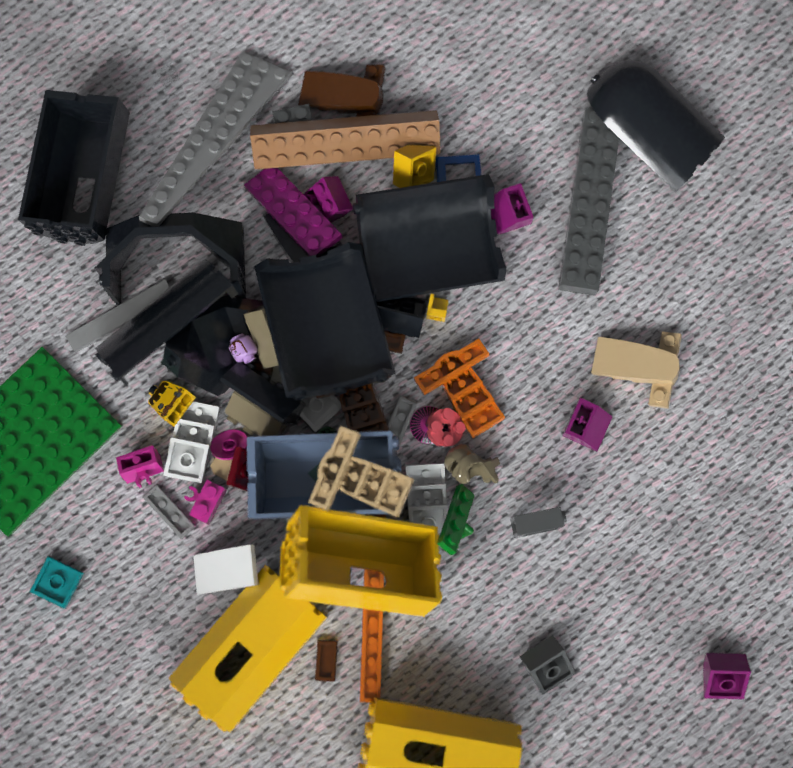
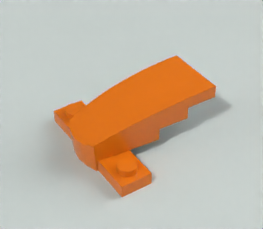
(463, 387)

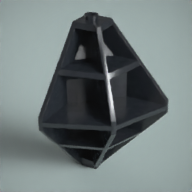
(201, 348)

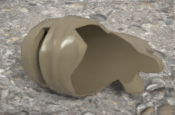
(466, 464)

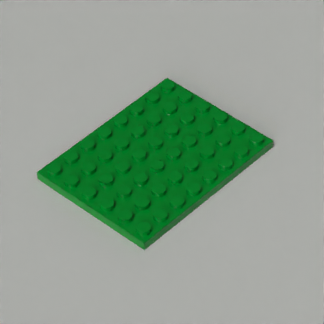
(44, 435)

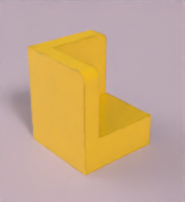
(437, 308)

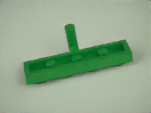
(455, 523)

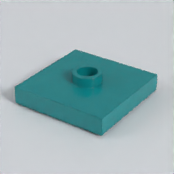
(56, 582)

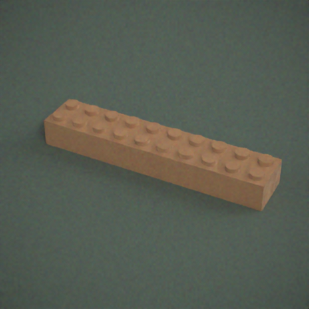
(341, 139)

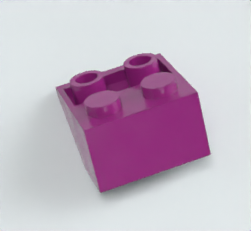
(329, 198)
(511, 209)
(587, 424)

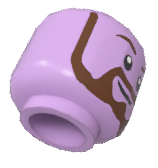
(243, 348)

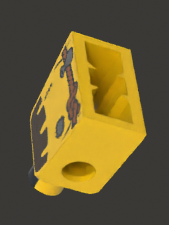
(170, 401)

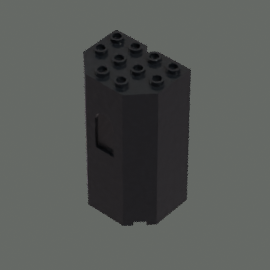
(73, 141)

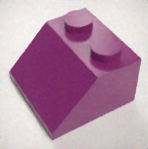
(725, 675)

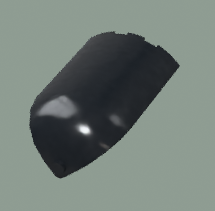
(653, 120)

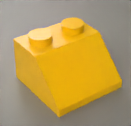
(414, 165)

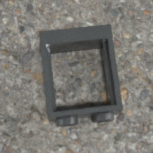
(538, 522)

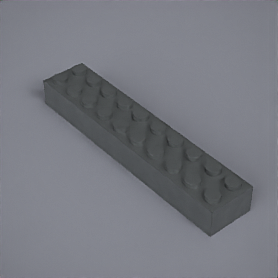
(589, 206)

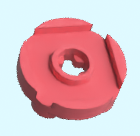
(454, 423)

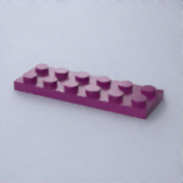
(293, 211)

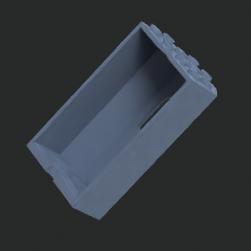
(281, 467)

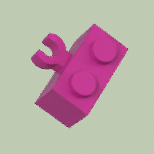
(140, 465)
(206, 501)

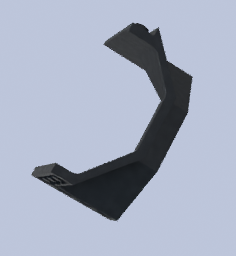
(218, 235)

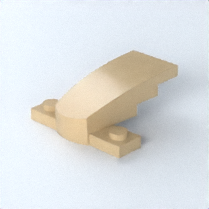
(641, 364)
(358, 478)

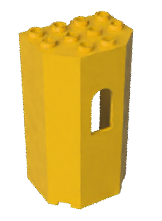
(327, 543)
(265, 625)
(468, 738)

